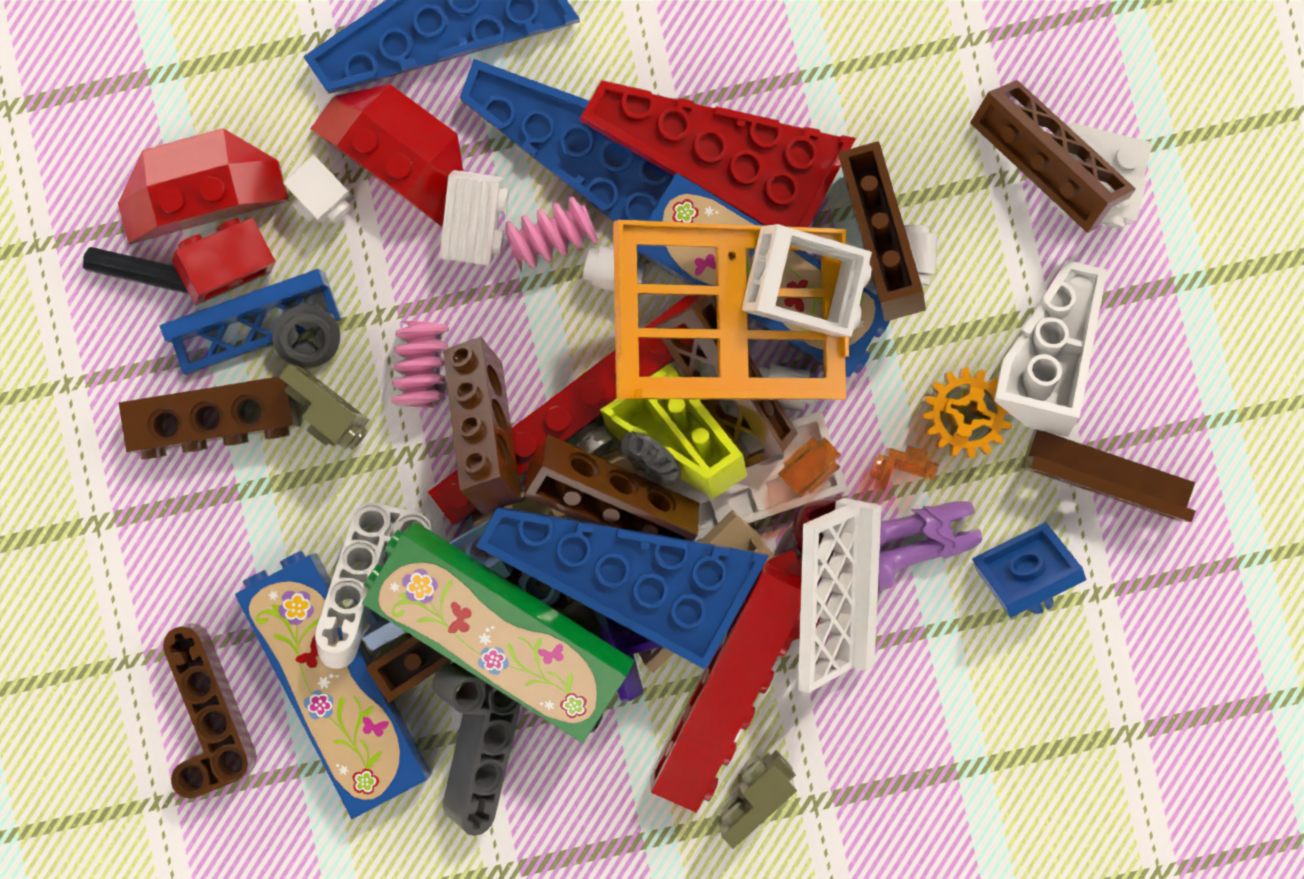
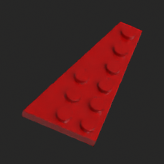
(742, 158)

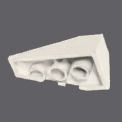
(1050, 360)

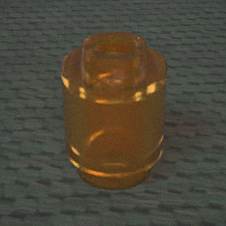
(810, 466)

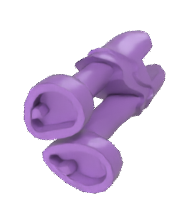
(933, 524)

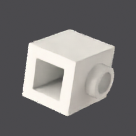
(318, 192)

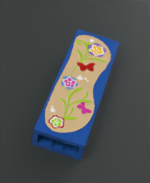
(697, 266)
(341, 709)

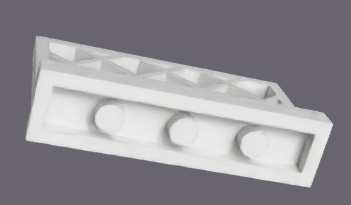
(853, 578)

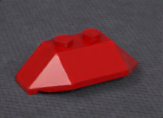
(394, 144)
(198, 184)

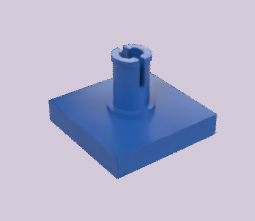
(1029, 570)

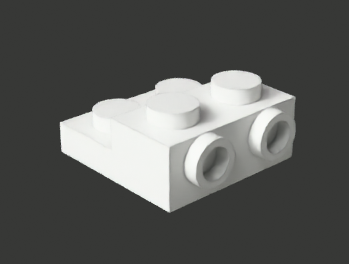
(1126, 156)

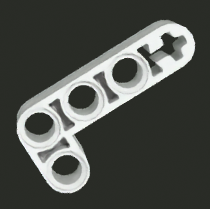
(350, 583)

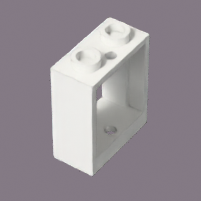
(768, 271)

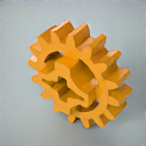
(962, 431)

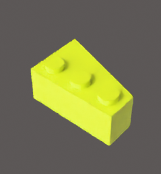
(687, 431)

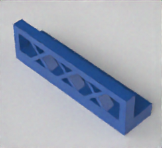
(238, 310)

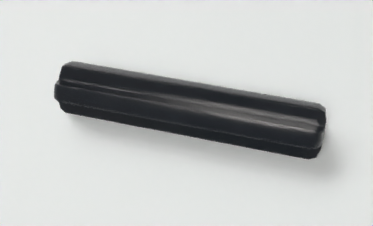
(133, 269)

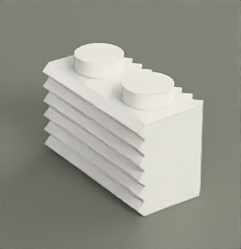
(472, 217)

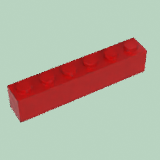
(728, 690)

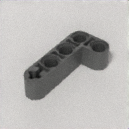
(479, 754)

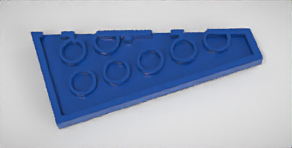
(421, 33)
(549, 130)

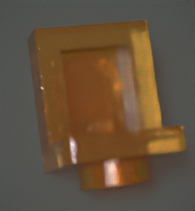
(911, 461)

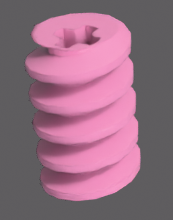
(550, 233)
(419, 364)

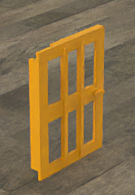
(732, 326)

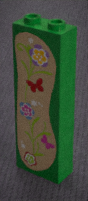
(496, 630)

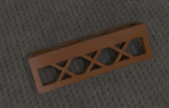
(1046, 156)
(763, 417)
(1109, 476)

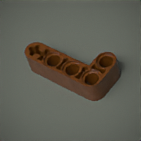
(200, 706)

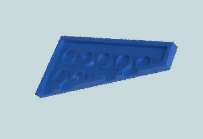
(651, 583)

